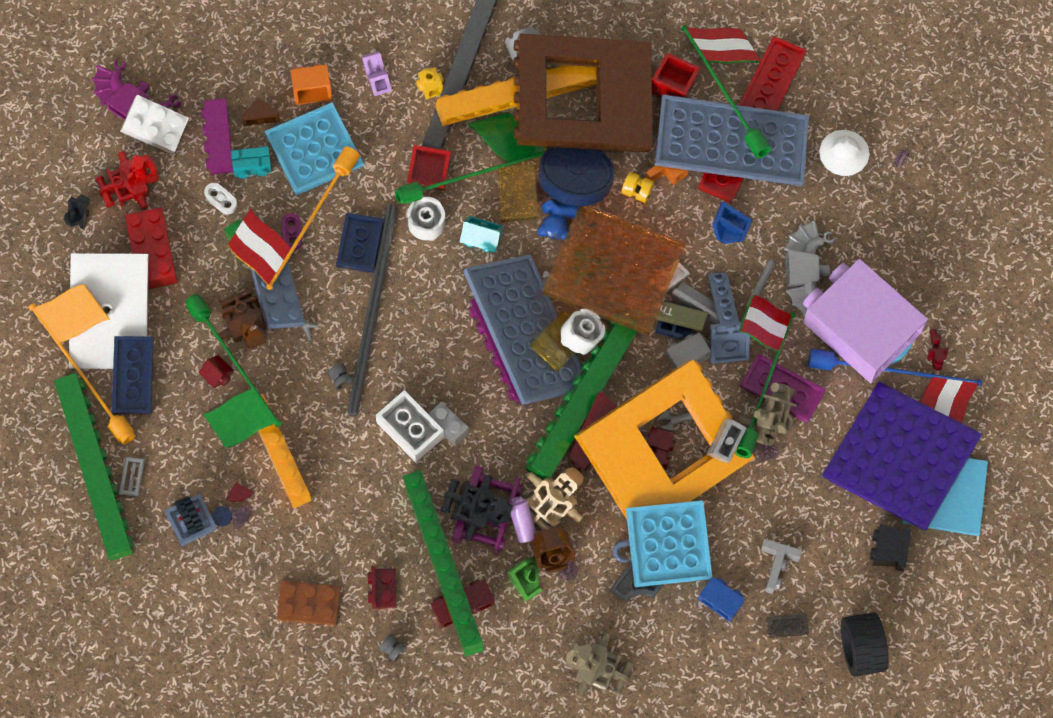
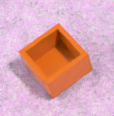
(311, 84)

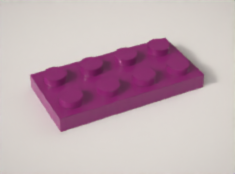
(807, 393)

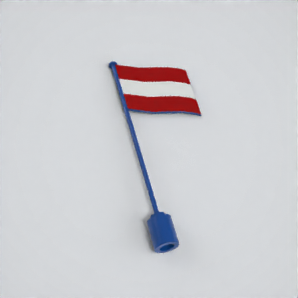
(943, 393)

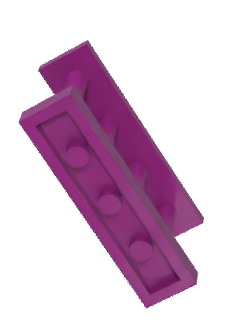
(460, 530)

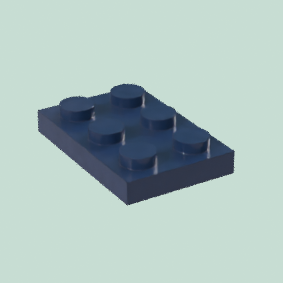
(359, 242)

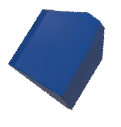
(730, 224)

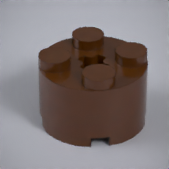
(552, 549)

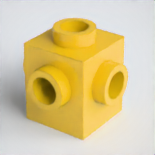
(430, 82)

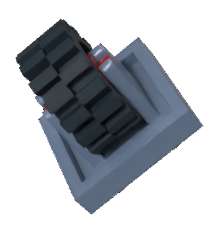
(190, 519)

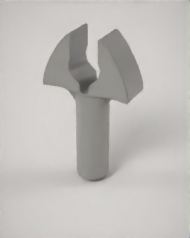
(673, 420)

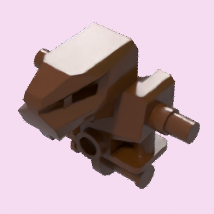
(243, 319)

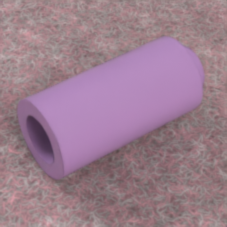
(522, 520)

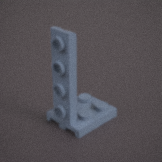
(725, 340)

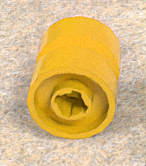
(631, 185)

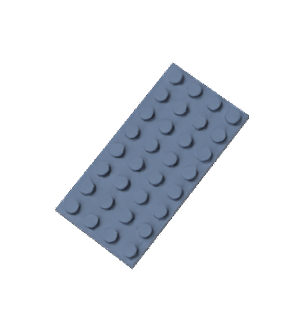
(711, 140)
(516, 315)

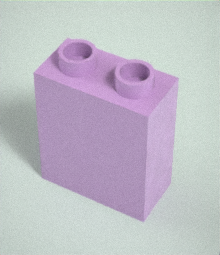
(863, 319)

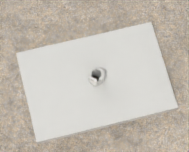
(116, 284)

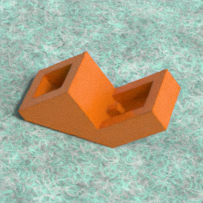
(673, 174)

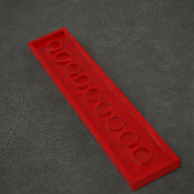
(763, 92)

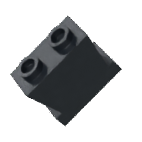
(890, 547)

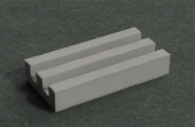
(139, 479)

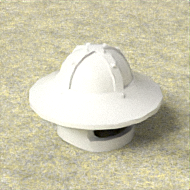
(844, 152)

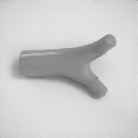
(306, 327)

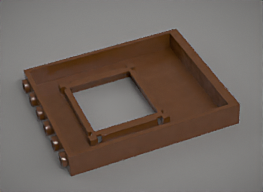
(621, 93)

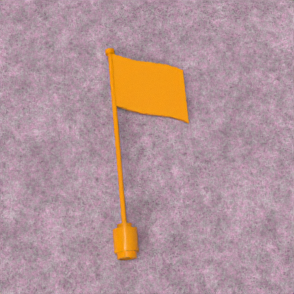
(68, 318)

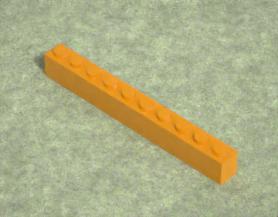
(500, 94)

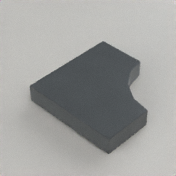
(625, 588)

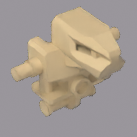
(554, 498)

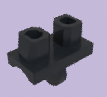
(77, 211)

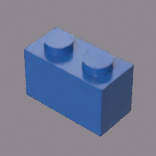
(721, 598)

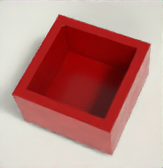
(674, 77)
(429, 166)

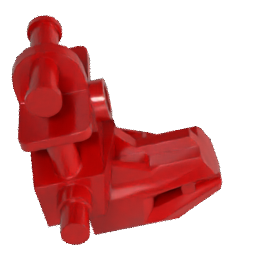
(129, 180)

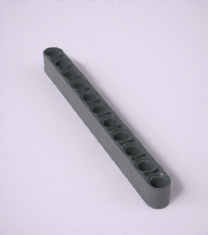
(461, 66)

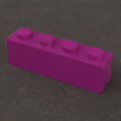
(218, 136)

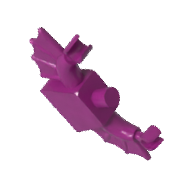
(120, 96)

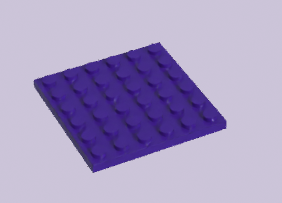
(902, 456)

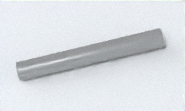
(762, 280)

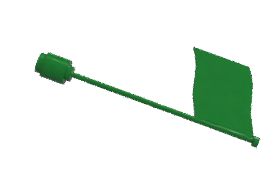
(499, 135)
(244, 412)

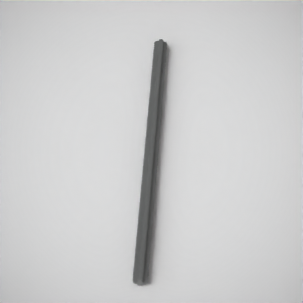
(372, 310)

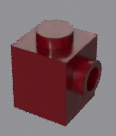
(216, 371)

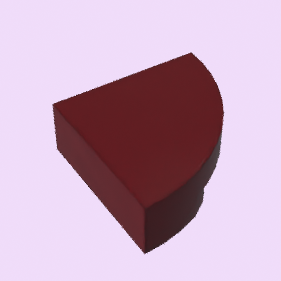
(238, 493)

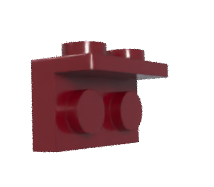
(383, 588)

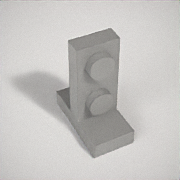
(781, 551)

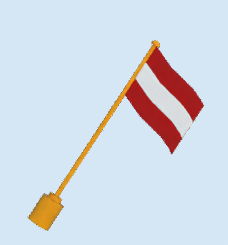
(263, 247)

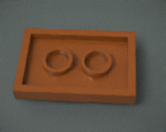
(308, 603)

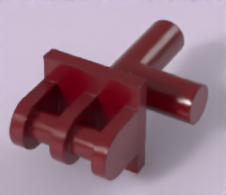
(936, 354)

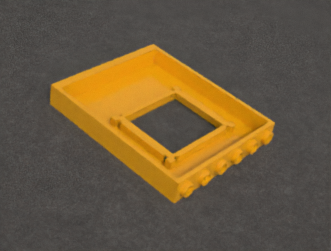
(626, 459)

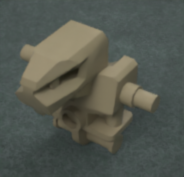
(773, 416)
(597, 666)

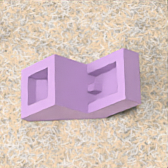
(376, 73)

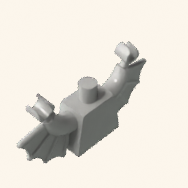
(803, 264)

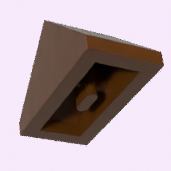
(260, 113)

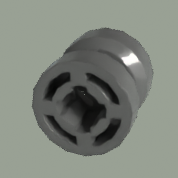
(339, 375)
(392, 647)

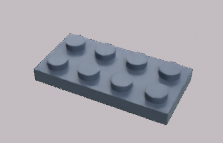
(281, 304)

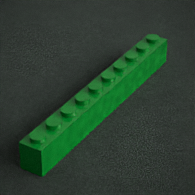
(579, 400)
(93, 467)
(443, 563)

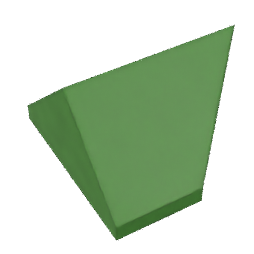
(525, 578)

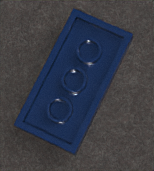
(132, 375)

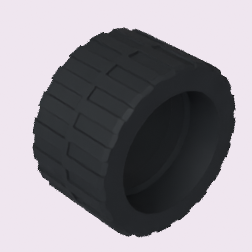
(864, 644)

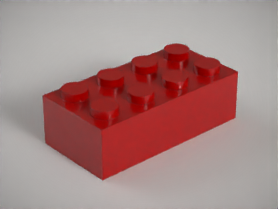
(150, 236)

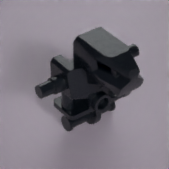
(476, 506)

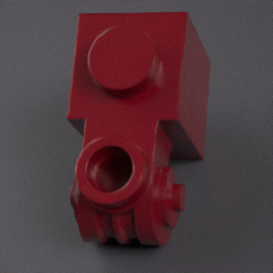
(661, 443)

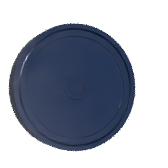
(576, 175)

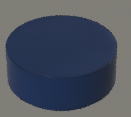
(222, 516)

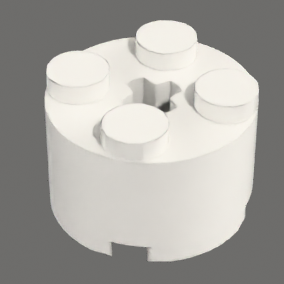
(426, 228)
(582, 331)

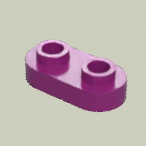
(291, 232)

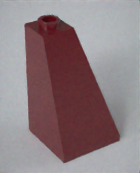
(600, 407)

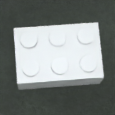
(154, 124)
(410, 426)

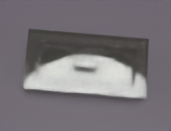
(787, 625)

